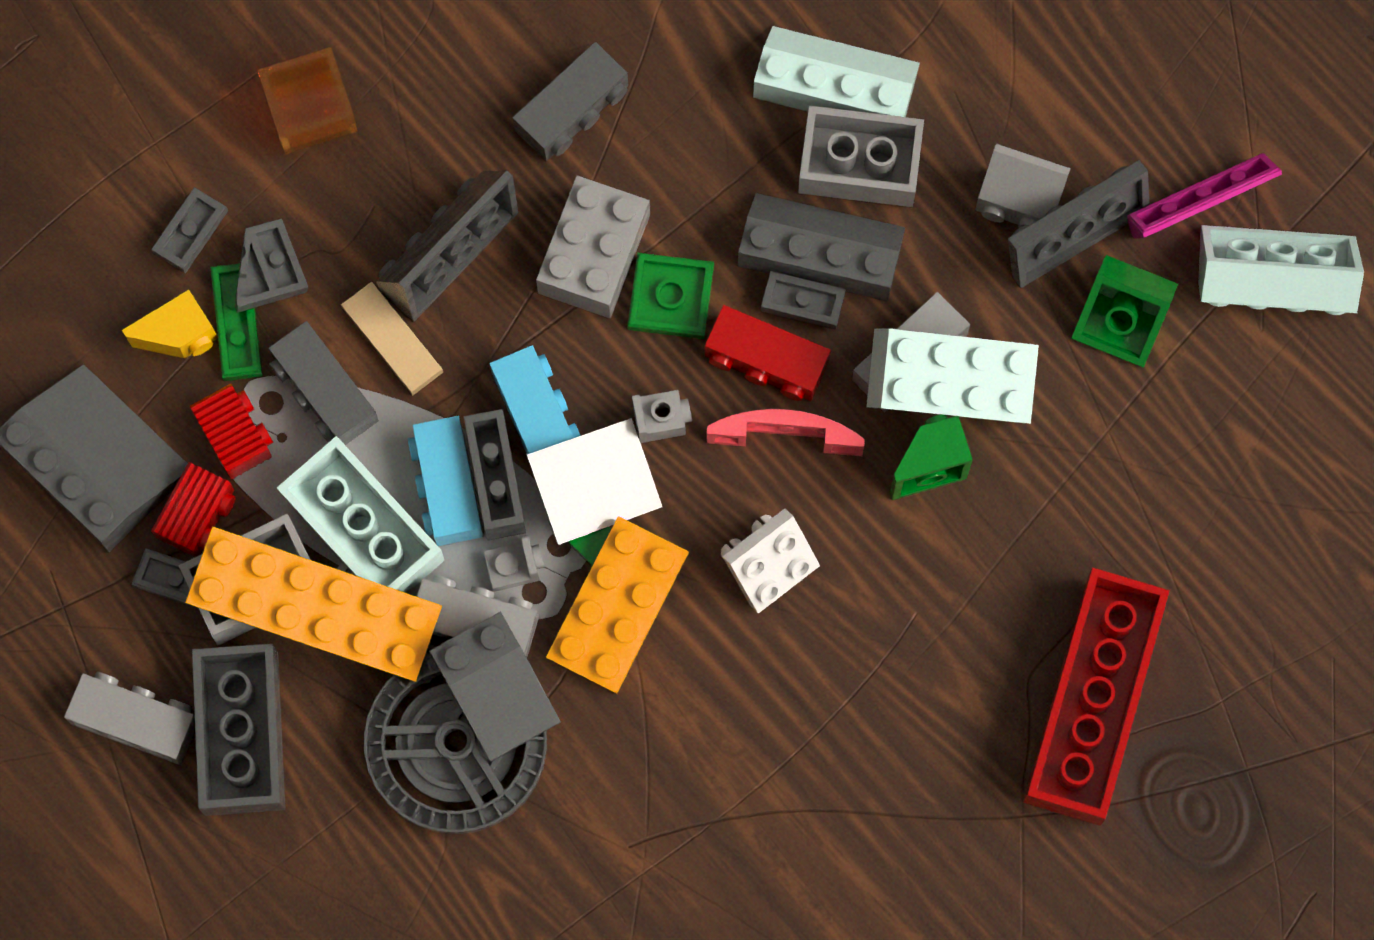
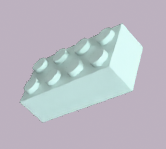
(952, 375)

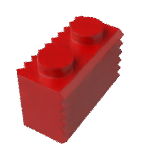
(231, 430)
(194, 509)

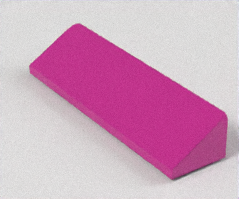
(1202, 196)

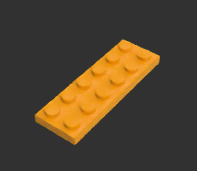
(313, 604)

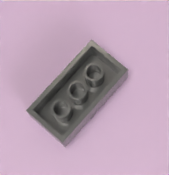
(238, 729)

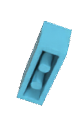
(531, 401)
(445, 481)

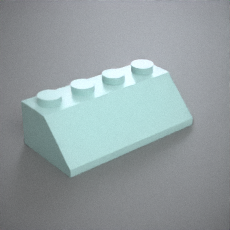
(823, 73)
(1279, 269)
(360, 519)

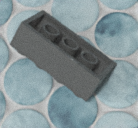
(821, 246)

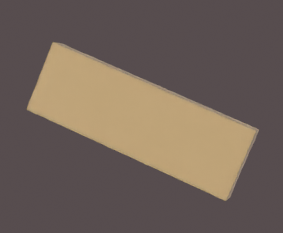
(392, 338)

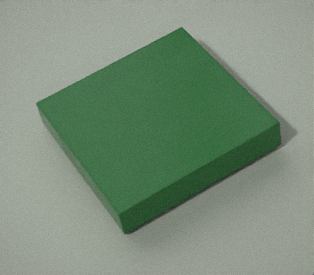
(670, 295)

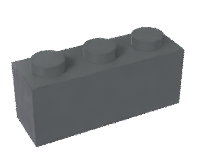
(571, 102)
(322, 385)
(494, 474)

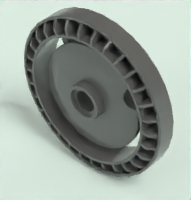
(435, 769)

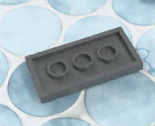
(1078, 224)

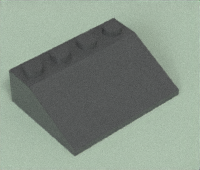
(449, 243)
(92, 455)

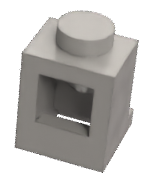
(652, 427)

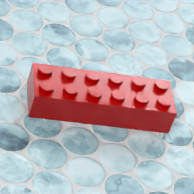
(1096, 696)

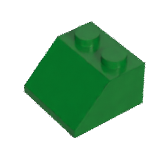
(1124, 311)
(934, 458)

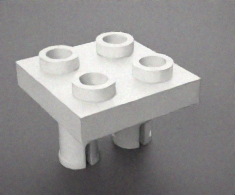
(770, 559)

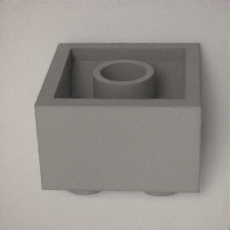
(1020, 187)

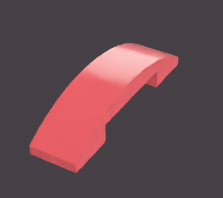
(837, 437)

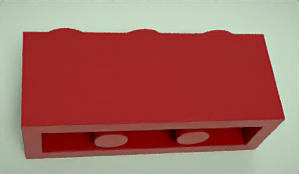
(766, 354)

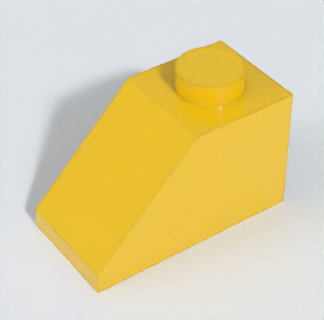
(173, 329)

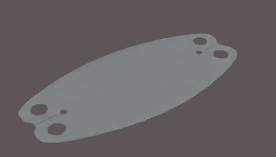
(388, 458)

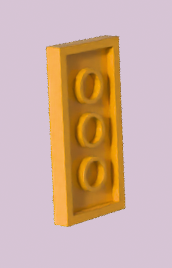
(617, 604)

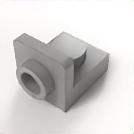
(514, 564)

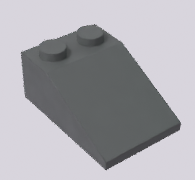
(495, 686)

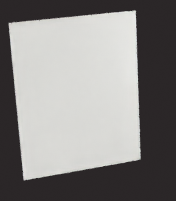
(594, 481)

